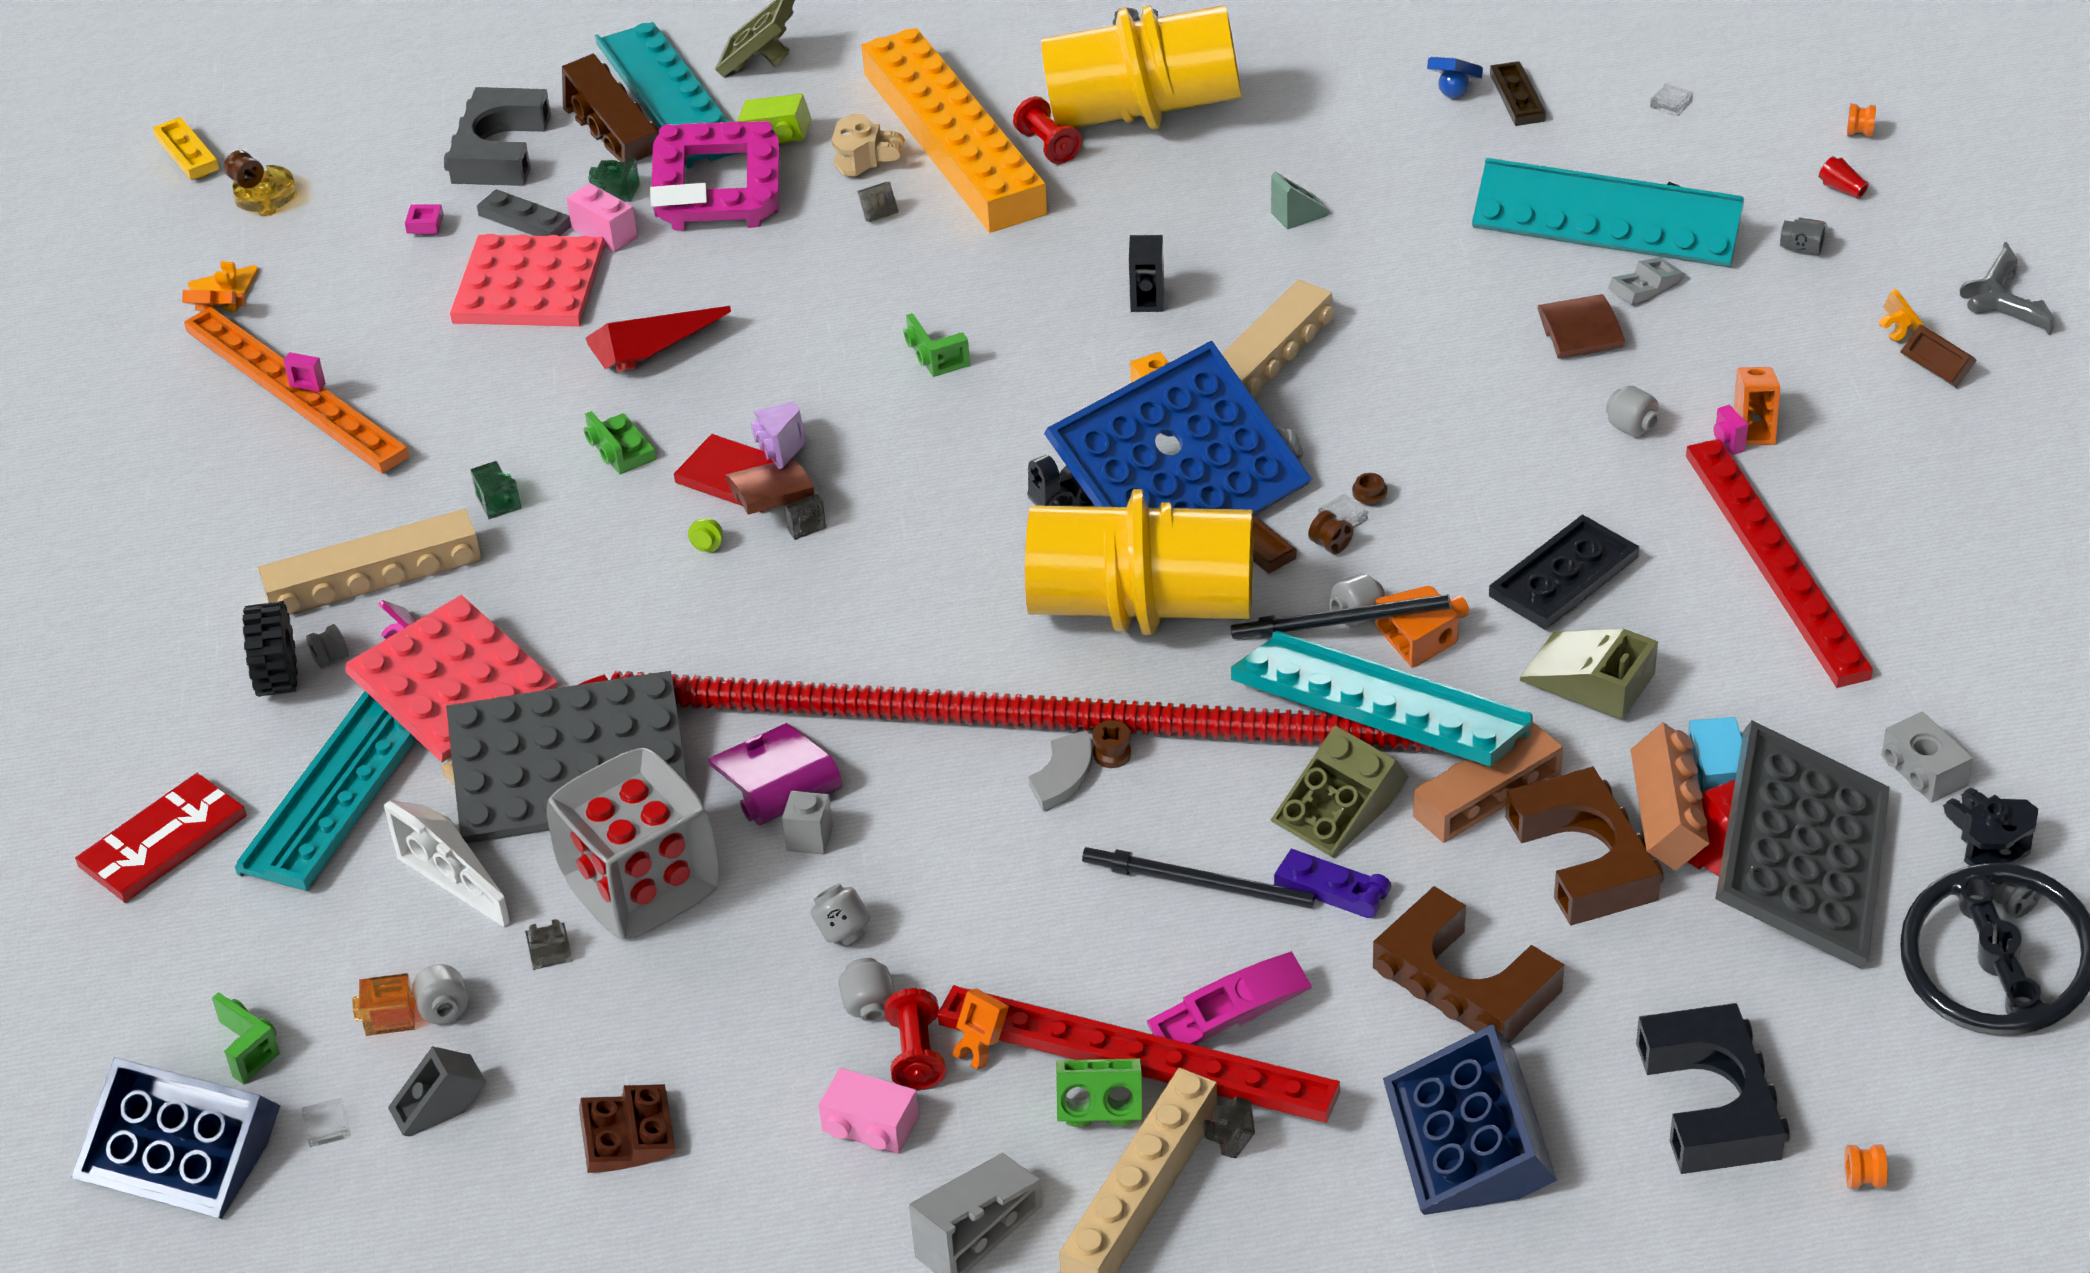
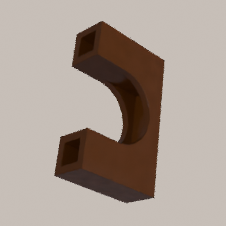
(1586, 805)
(1508, 1000)

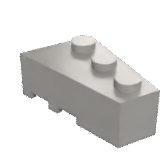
(972, 1214)

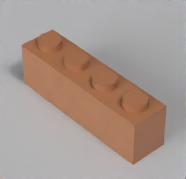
(1476, 791)
(1669, 796)

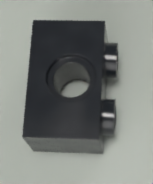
(1146, 273)

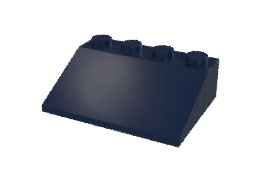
(1469, 1125)
(174, 1138)

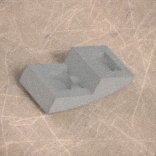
(1648, 281)

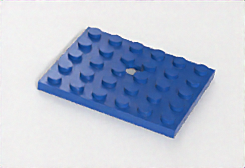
(1226, 441)

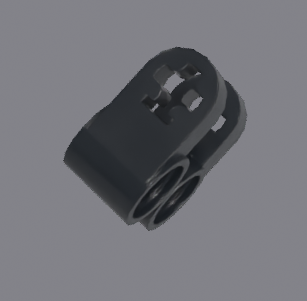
(1053, 488)

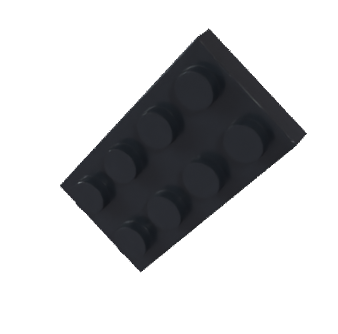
(1563, 571)

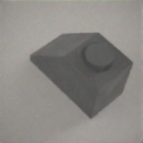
(436, 1090)

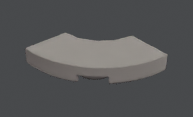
(1064, 772)

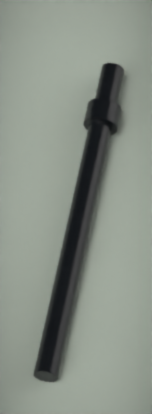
(1268, 624)
(1124, 862)

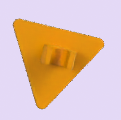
(228, 280)
(1900, 314)

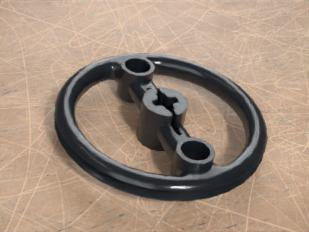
(1978, 880)

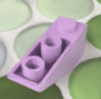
(779, 432)

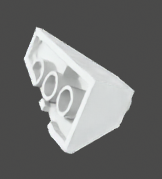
(439, 852)

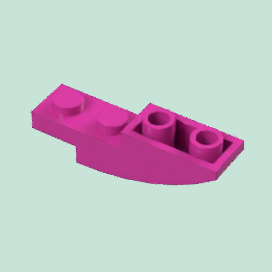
(1232, 1000)

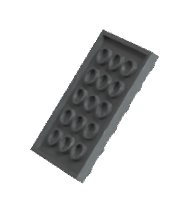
(528, 745)
(1804, 844)

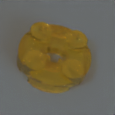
(270, 193)

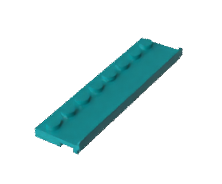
(660, 80)
(1608, 212)
(1384, 698)
(328, 797)

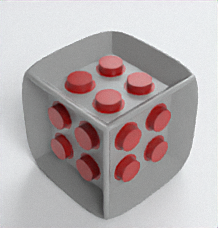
(633, 842)

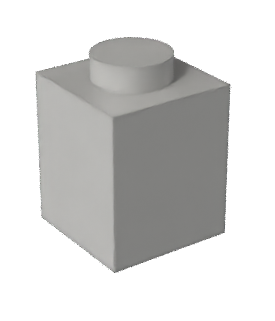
(807, 822)

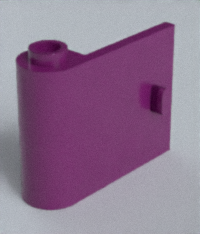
(772, 767)

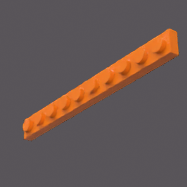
(319, 408)

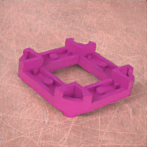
(748, 203)

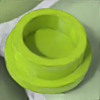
(705, 534)

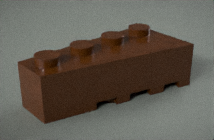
(606, 109)

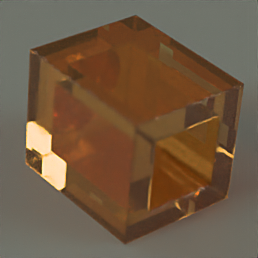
(385, 1004)

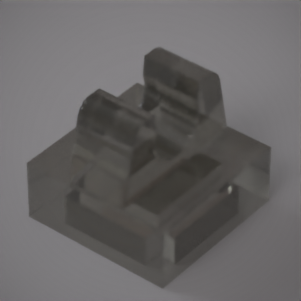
(878, 201)
(805, 516)
(548, 945)
(1231, 1126)

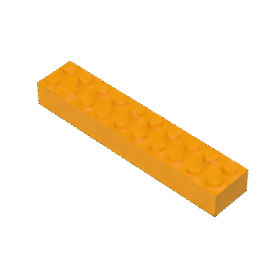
(954, 130)

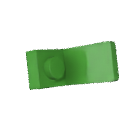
(938, 355)
(257, 1040)

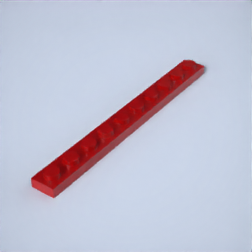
(1779, 564)
(1159, 1056)

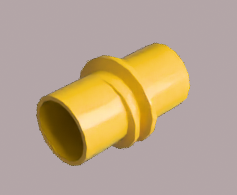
(1141, 67)
(1139, 562)

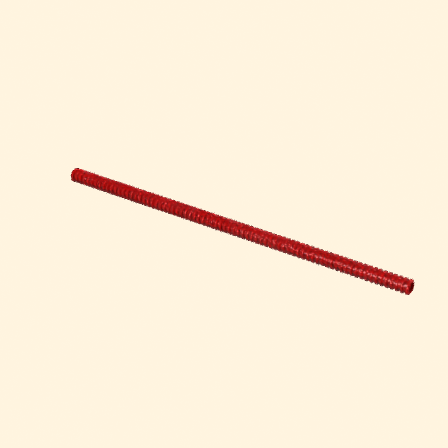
(1018, 710)

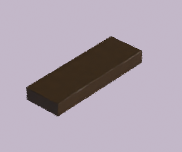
(1517, 93)

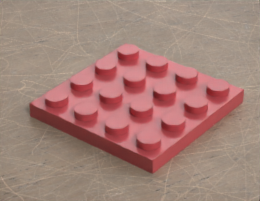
(527, 280)
(441, 662)

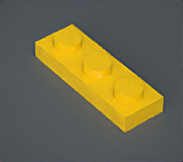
(185, 148)

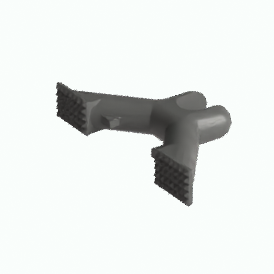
(1989, 294)

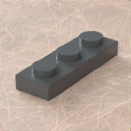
(523, 214)

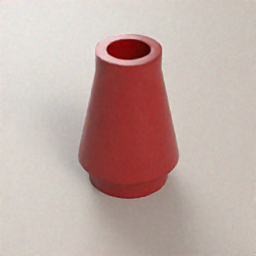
(1842, 177)

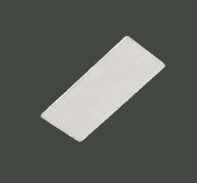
(678, 194)

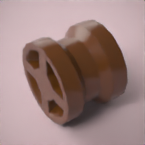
(243, 169)
(1330, 532)
(1111, 744)

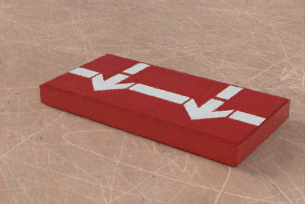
(160, 837)

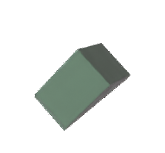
(1294, 204)

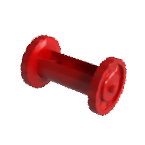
(1060, 142)
(911, 1013)

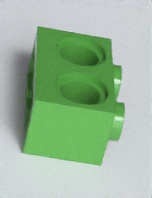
(1099, 1078)

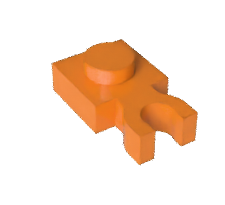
(208, 298)
(982, 1024)

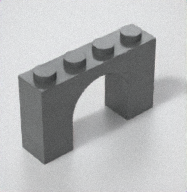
(488, 113)

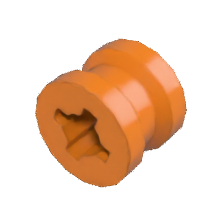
(1861, 120)
(1865, 1166)

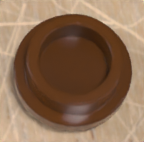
(1369, 488)

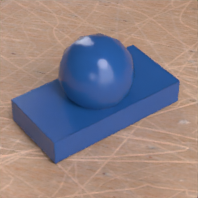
(1455, 74)

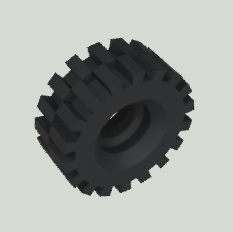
(270, 648)

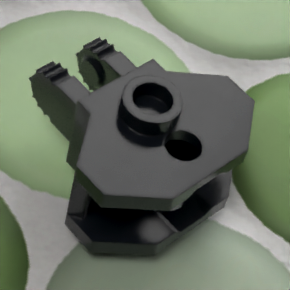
(1993, 826)

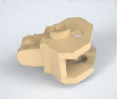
(865, 145)

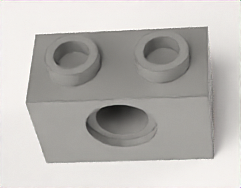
(1927, 756)

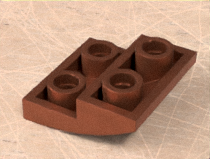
(1581, 325)
(769, 487)
(626, 1128)

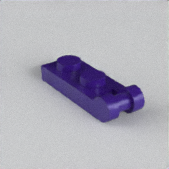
(1333, 883)

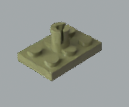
(758, 37)

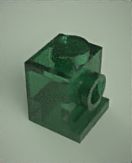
(616, 178)
(495, 490)

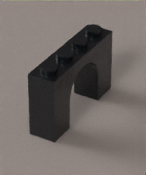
(1718, 1042)

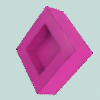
(424, 219)
(304, 372)
(1731, 429)

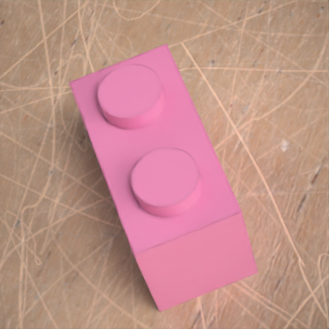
(602, 215)
(869, 1110)

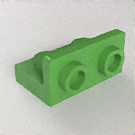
(618, 442)

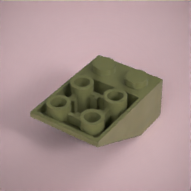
(1595, 668)
(1340, 792)

